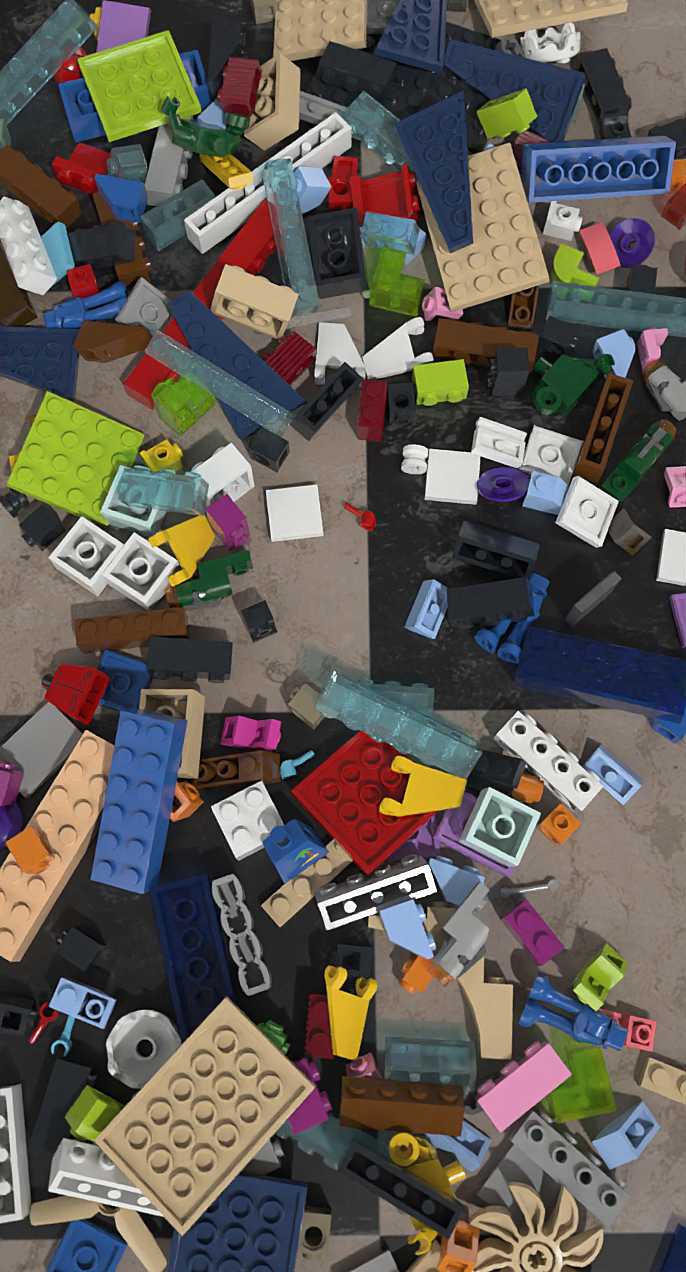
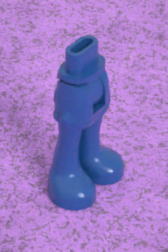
(75, 311)
(510, 648)
(589, 1025)

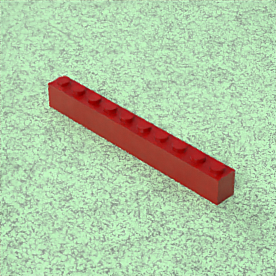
(246, 251)

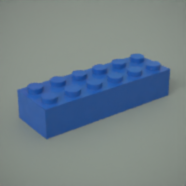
(84, 116)
(597, 168)
(138, 799)

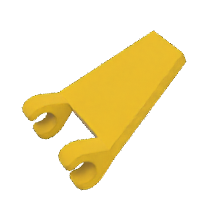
(189, 543)
(425, 791)
(347, 1011)

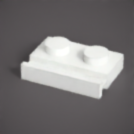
(499, 442)

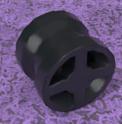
(13, 502)

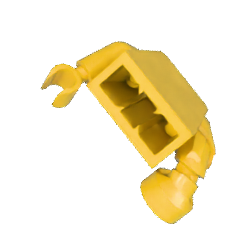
(421, 1159)

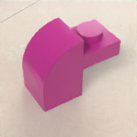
(251, 734)

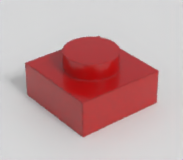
(345, 166)

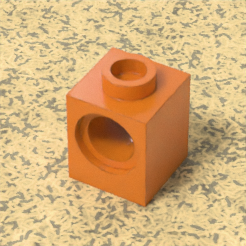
(558, 825)
(30, 851)

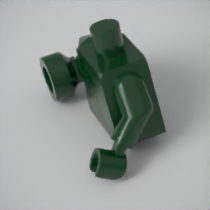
(203, 136)
(566, 382)

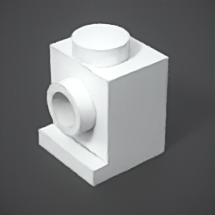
(562, 221)

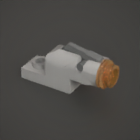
(666, 388)
(466, 939)

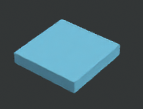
(58, 250)

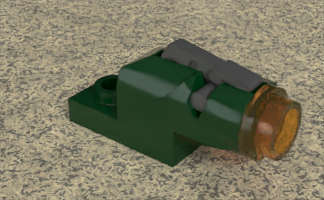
(639, 460)
(212, 584)

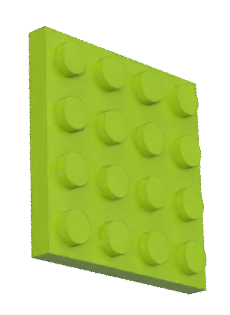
(133, 82)
(73, 457)

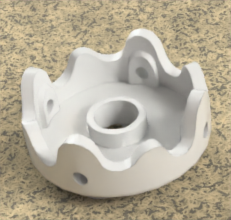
(551, 45)
(122, 1046)

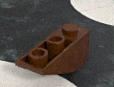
(523, 307)
(109, 341)
(238, 770)

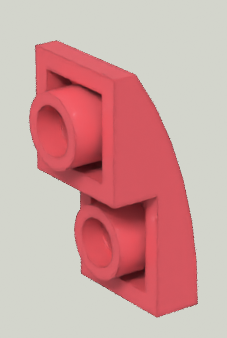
(599, 248)
(640, 1031)

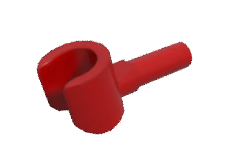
(367, 517)
(42, 1022)

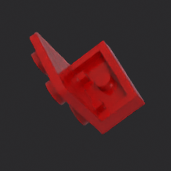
(81, 168)

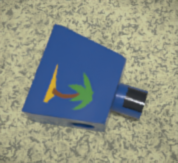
(294, 848)

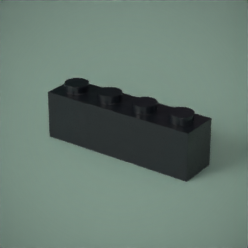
(400, 1187)

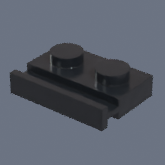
(497, 772)

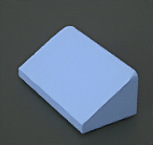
(428, 609)
(613, 774)
(467, 1148)

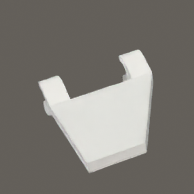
(334, 349)
(395, 353)

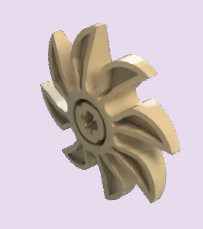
(535, 1243)

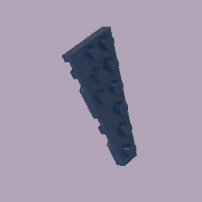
(416, 34)
(497, 74)
(439, 156)
(223, 348)
(40, 358)

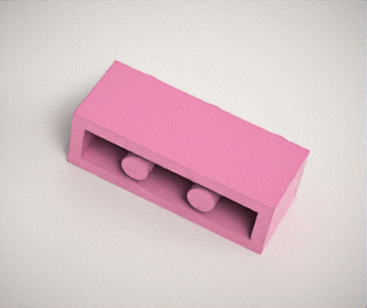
(521, 1085)

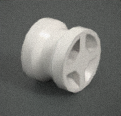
(414, 459)

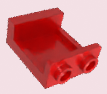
(386, 195)

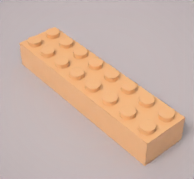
(68, 824)

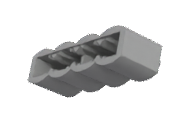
(244, 943)

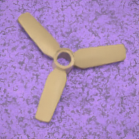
(127, 1223)

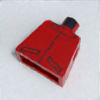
(76, 690)

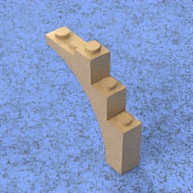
(489, 1002)

